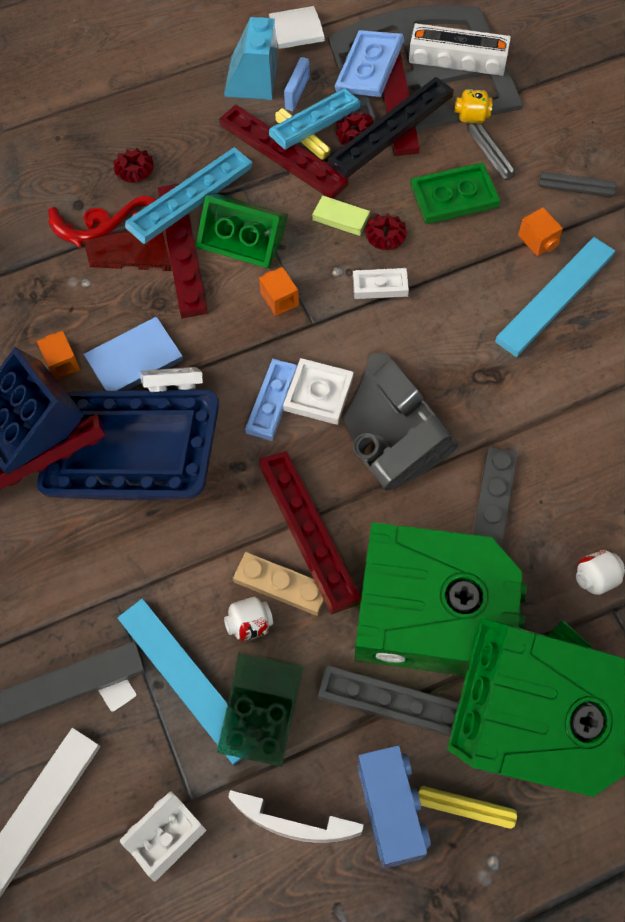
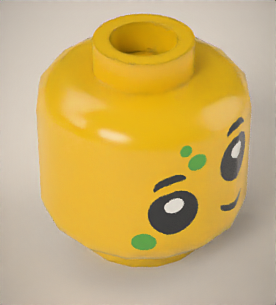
(473, 106)

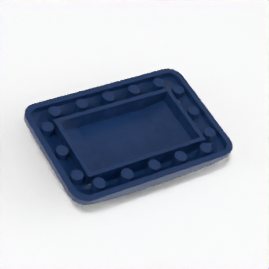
(150, 449)

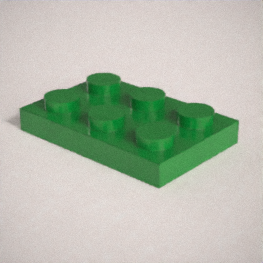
(454, 193)

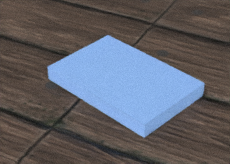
(370, 63)
(122, 358)

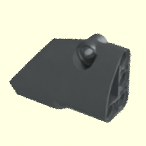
(399, 422)

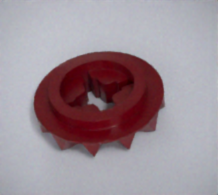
(359, 120)
(133, 173)
(395, 237)

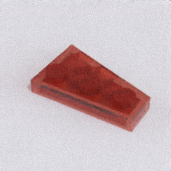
(126, 250)

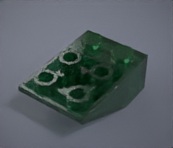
(260, 708)

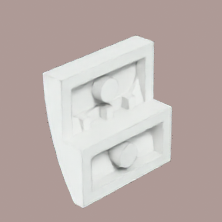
(297, 27)

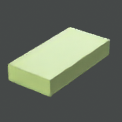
(341, 215)

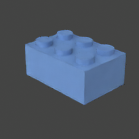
(392, 807)

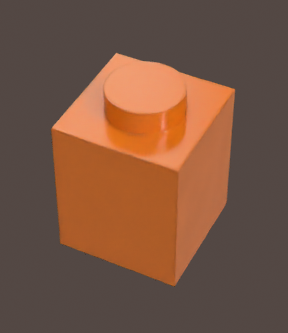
(540, 232)
(279, 291)
(58, 355)

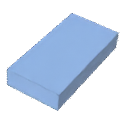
(297, 84)

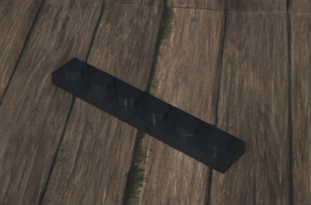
(390, 127)

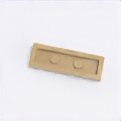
(279, 583)

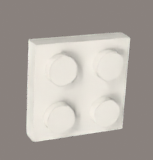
(159, 379)
(318, 391)

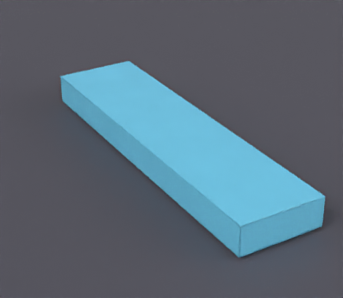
(314, 118)

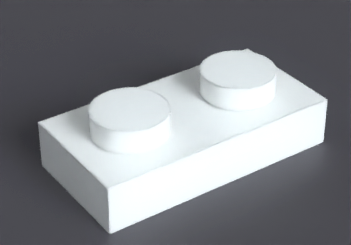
(380, 283)

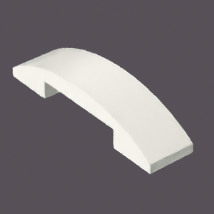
(336, 831)

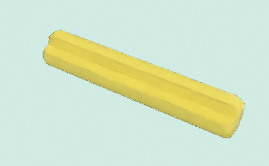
(312, 142)
(467, 807)

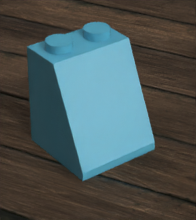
(254, 61)

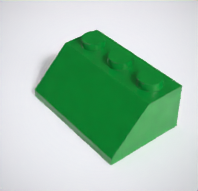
(240, 230)

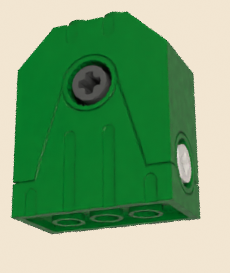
(416, 591)
(542, 710)

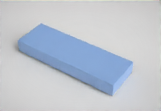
(270, 400)

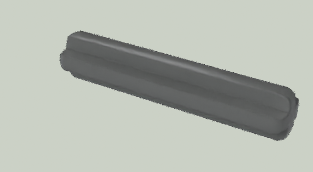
(492, 151)
(577, 184)

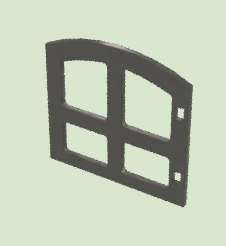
(403, 22)

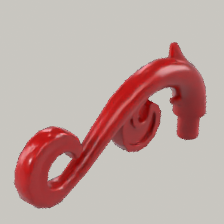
(92, 216)

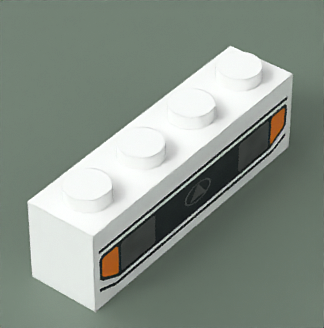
(459, 49)

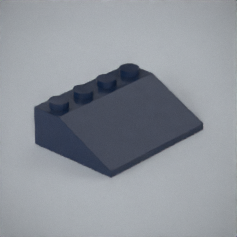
(32, 410)

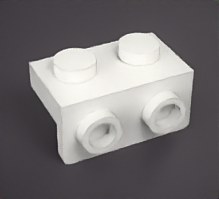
(162, 836)

